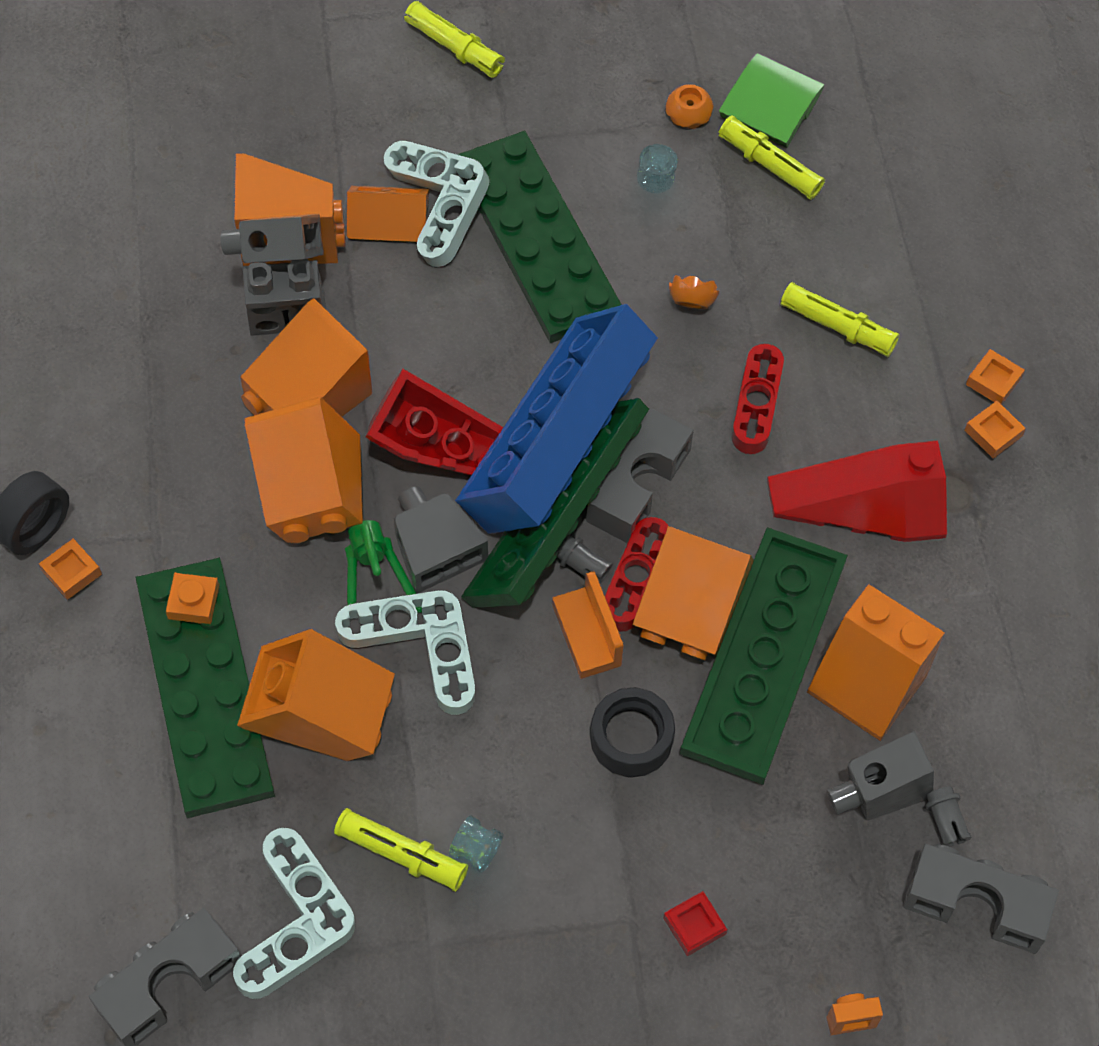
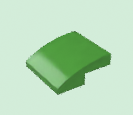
(772, 99)

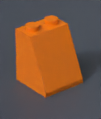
(276, 191)
(309, 361)
(306, 469)
(692, 592)
(875, 662)
(317, 696)

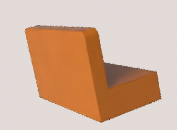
(386, 213)
(589, 628)

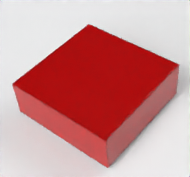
(695, 923)

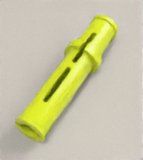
(466, 47)
(758, 148)
(829, 314)
(449, 871)

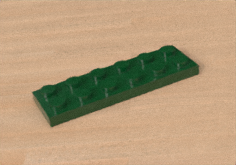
(539, 236)
(524, 553)
(763, 656)
(203, 696)

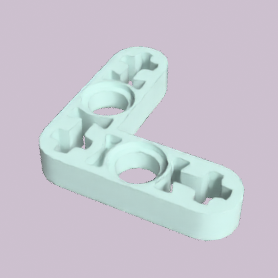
(452, 193)
(435, 633)
(307, 927)

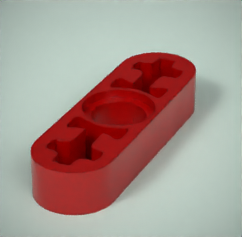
(764, 413)
(633, 556)

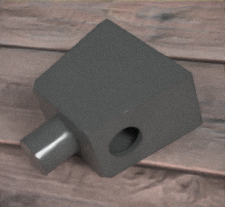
(286, 236)
(436, 538)
(900, 775)

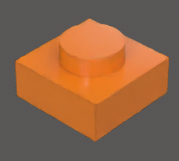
(995, 377)
(995, 429)
(70, 569)
(192, 598)
(854, 1014)

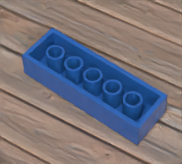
(557, 420)

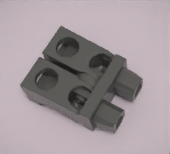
(278, 288)

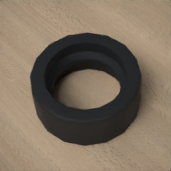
(31, 512)
(632, 700)

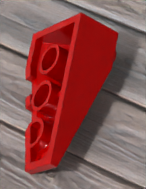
(431, 426)
(878, 491)

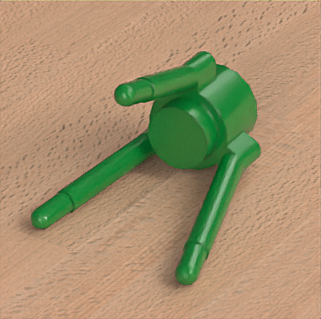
(369, 548)

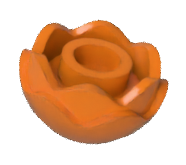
(693, 115)
(693, 292)

